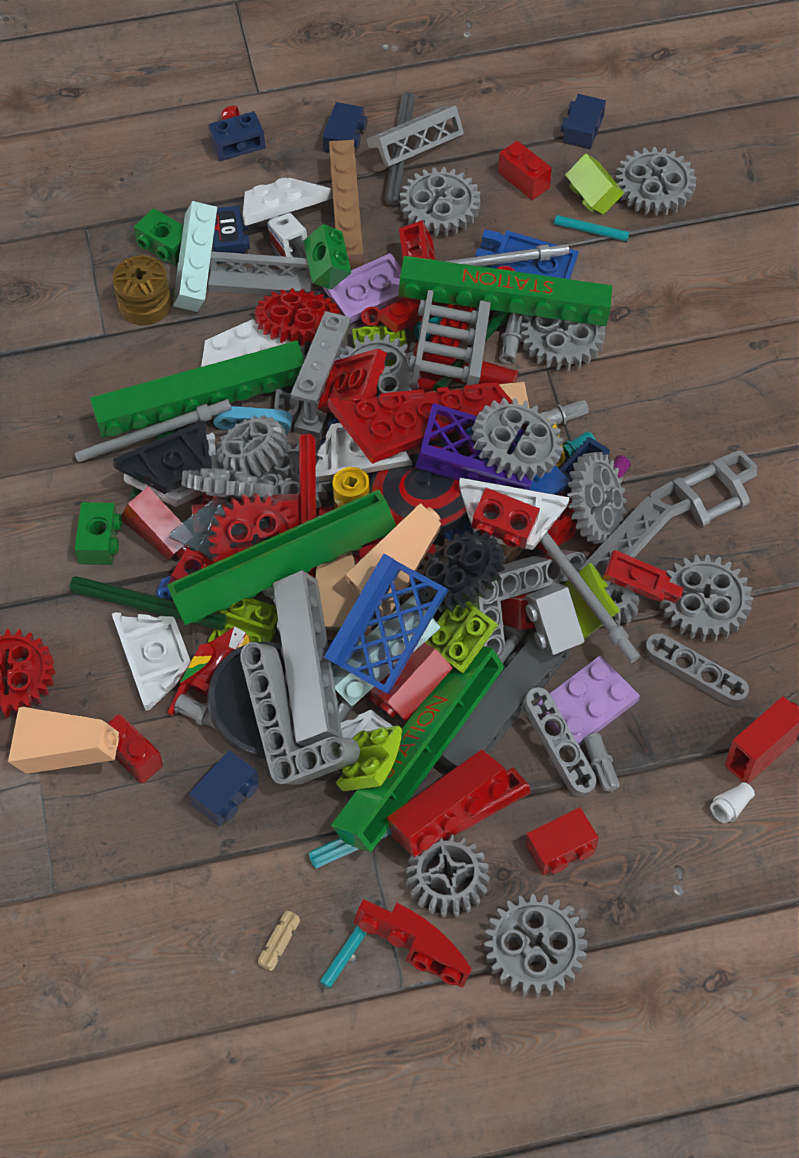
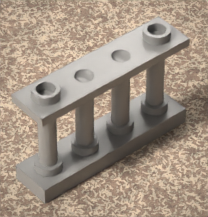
(474, 337)
(315, 371)

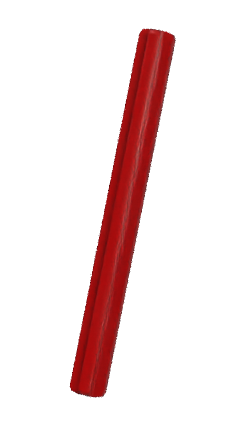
(307, 482)

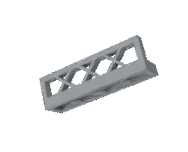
(411, 127)
(261, 278)
(633, 532)

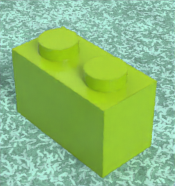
(594, 184)

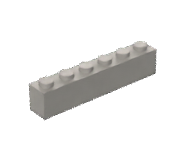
(303, 650)

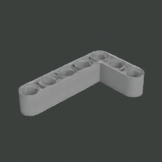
(518, 579)
(273, 729)

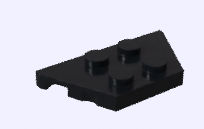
(164, 460)

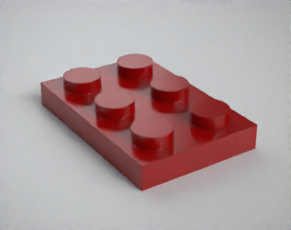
(353, 377)

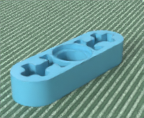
(237, 415)

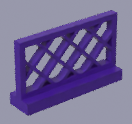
(456, 466)

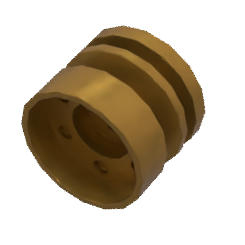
(142, 290)

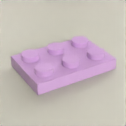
(368, 286)
(591, 699)

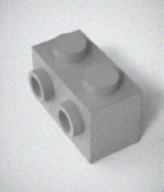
(554, 619)

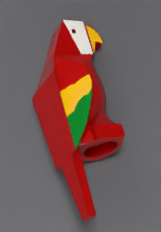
(207, 660)

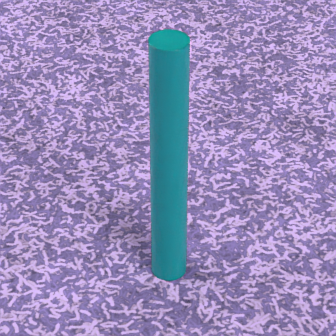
(591, 228)
(343, 957)

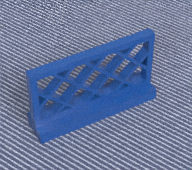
(365, 609)

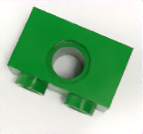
(160, 235)
(327, 257)
(94, 519)

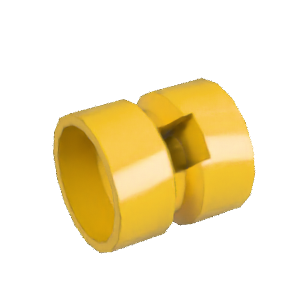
(349, 485)

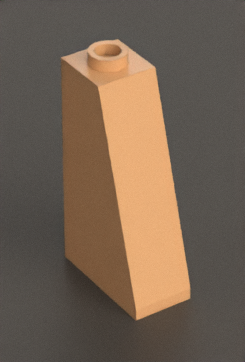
(406, 544)
(336, 594)
(59, 741)

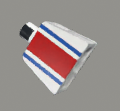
(287, 233)

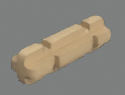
(278, 940)

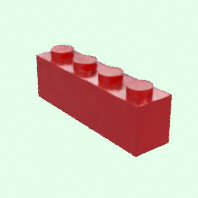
(448, 803)

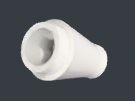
(730, 804)

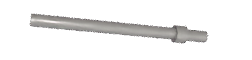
(542, 253)
(202, 413)
(617, 634)

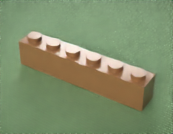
(346, 198)

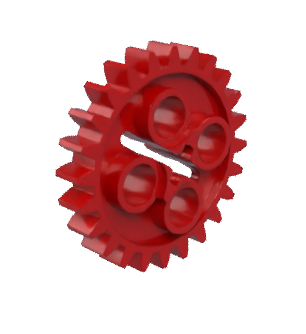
(292, 315)
(249, 514)
(34, 671)

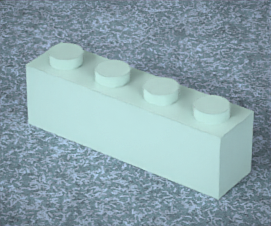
(194, 256)
(354, 688)

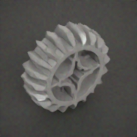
(252, 446)
(435, 878)

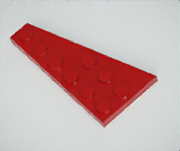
(399, 419)

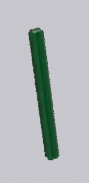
(139, 601)

